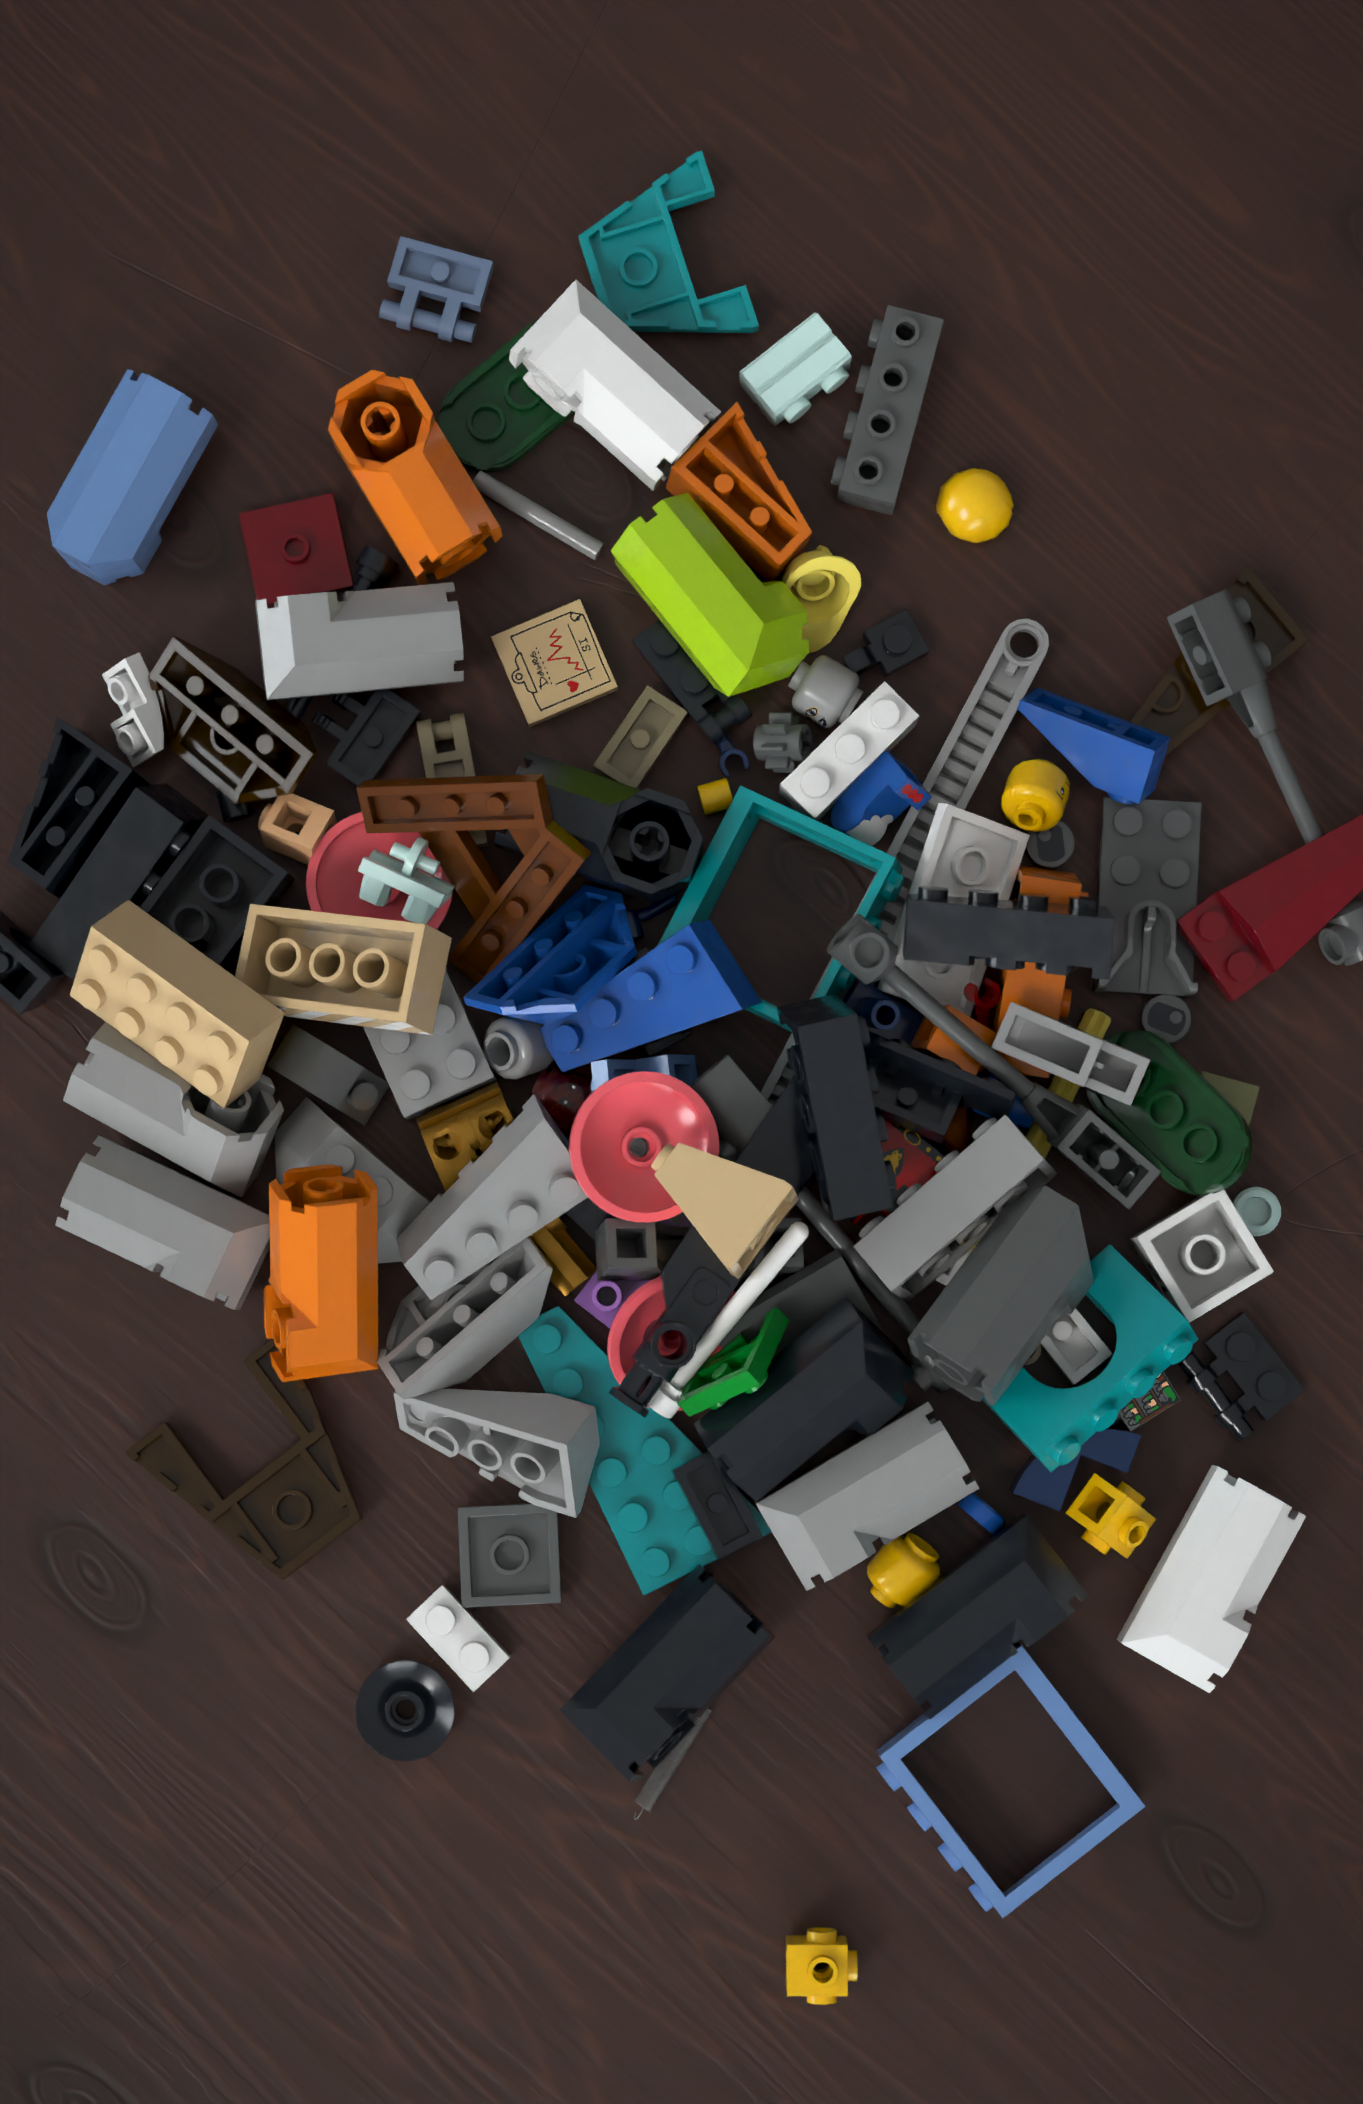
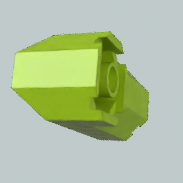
(710, 599)

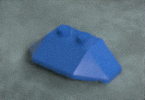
(561, 960)

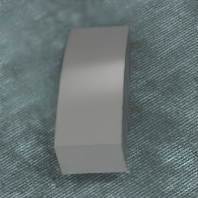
(1071, 1053)

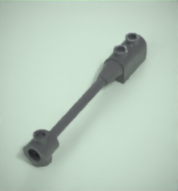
(1234, 668)
(738, 1114)
(1068, 1126)

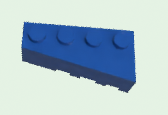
(660, 994)

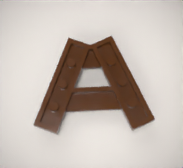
(443, 814)

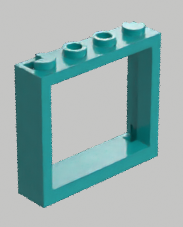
(727, 848)

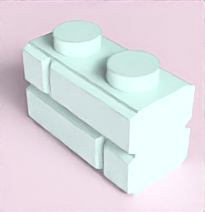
(796, 370)

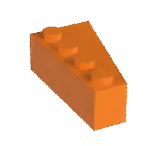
(1033, 986)

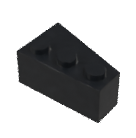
(71, 809)

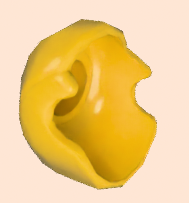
(975, 505)

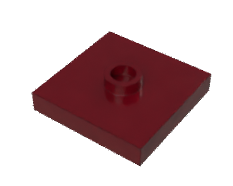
(296, 548)

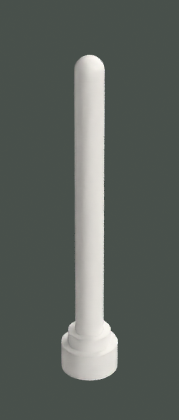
(667, 1396)

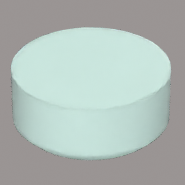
(1258, 1210)

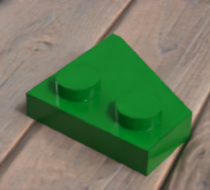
(735, 1368)

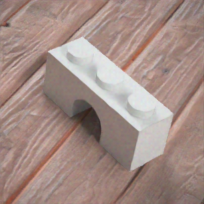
(848, 752)

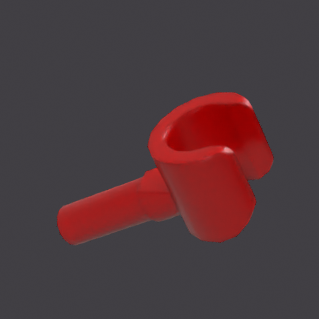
(983, 1005)

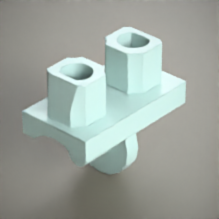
(385, 873)

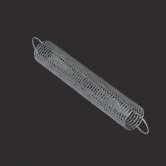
(661, 1785)

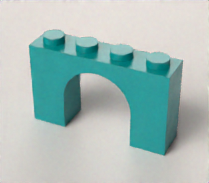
(1149, 1340)

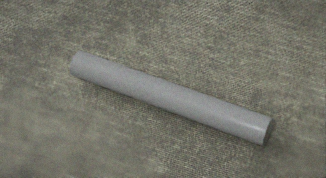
(538, 515)

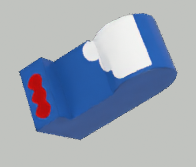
(877, 799)

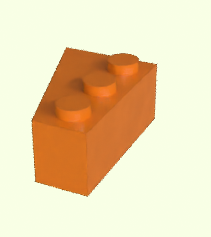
(742, 495)

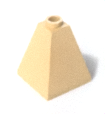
(725, 1201)

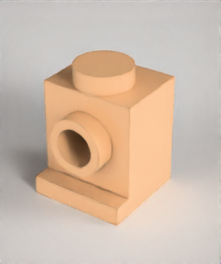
(292, 815)

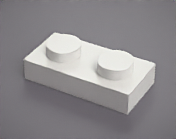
(1074, 1346)
(458, 1637)

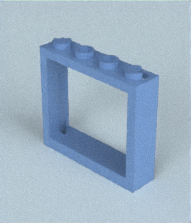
(954, 1848)

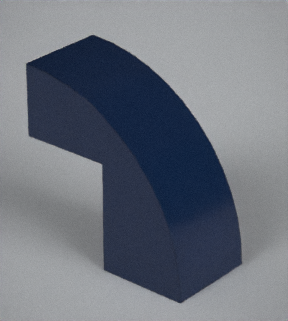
(1108, 1447)

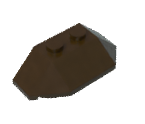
(227, 726)

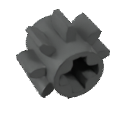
(782, 742)

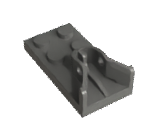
(1147, 884)

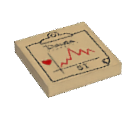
(554, 663)

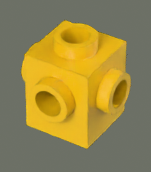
(1111, 1516)
(808, 1950)

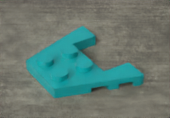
(641, 267)

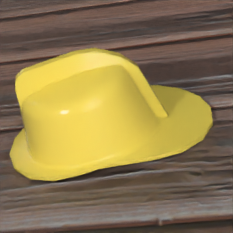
(826, 589)

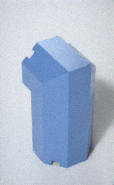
(128, 479)

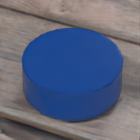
(982, 1513)

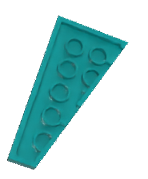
(633, 1457)

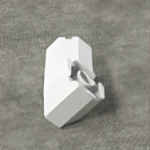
(614, 383)
(1210, 1577)

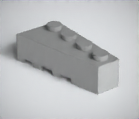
(494, 1204)

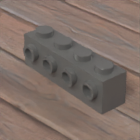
(889, 409)

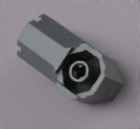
(1006, 1296)

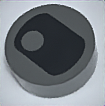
(1050, 847)
(1166, 1017)

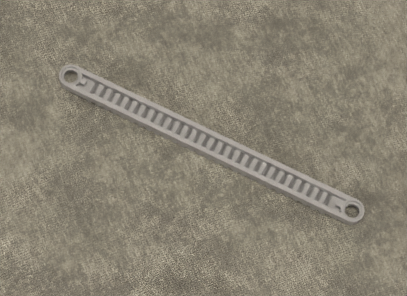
(950, 780)

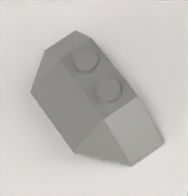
(316, 1139)
(467, 1325)

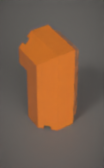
(411, 475)
(322, 1273)

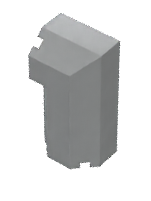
(359, 644)
(172, 1117)
(166, 1222)
(866, 1493)

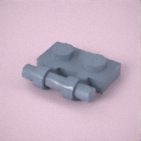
(441, 276)

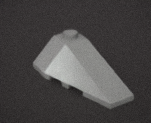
(523, 1437)

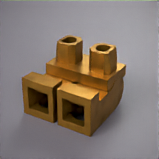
(462, 1129)

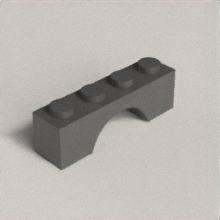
(641, 1249)

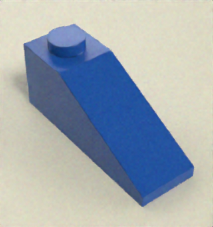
(1100, 746)

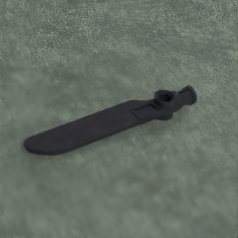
(694, 1277)

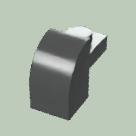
(328, 1074)

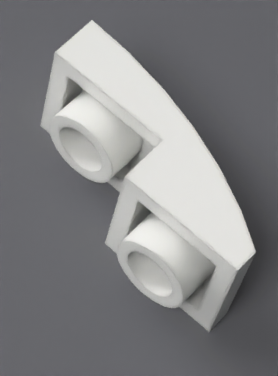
(141, 726)

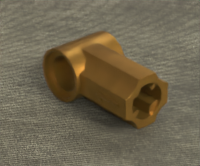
(564, 1256)

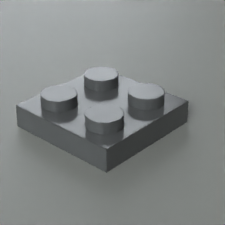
(509, 1555)

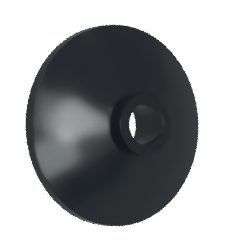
(400, 1736)

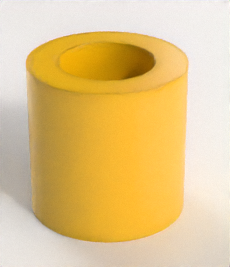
(715, 796)

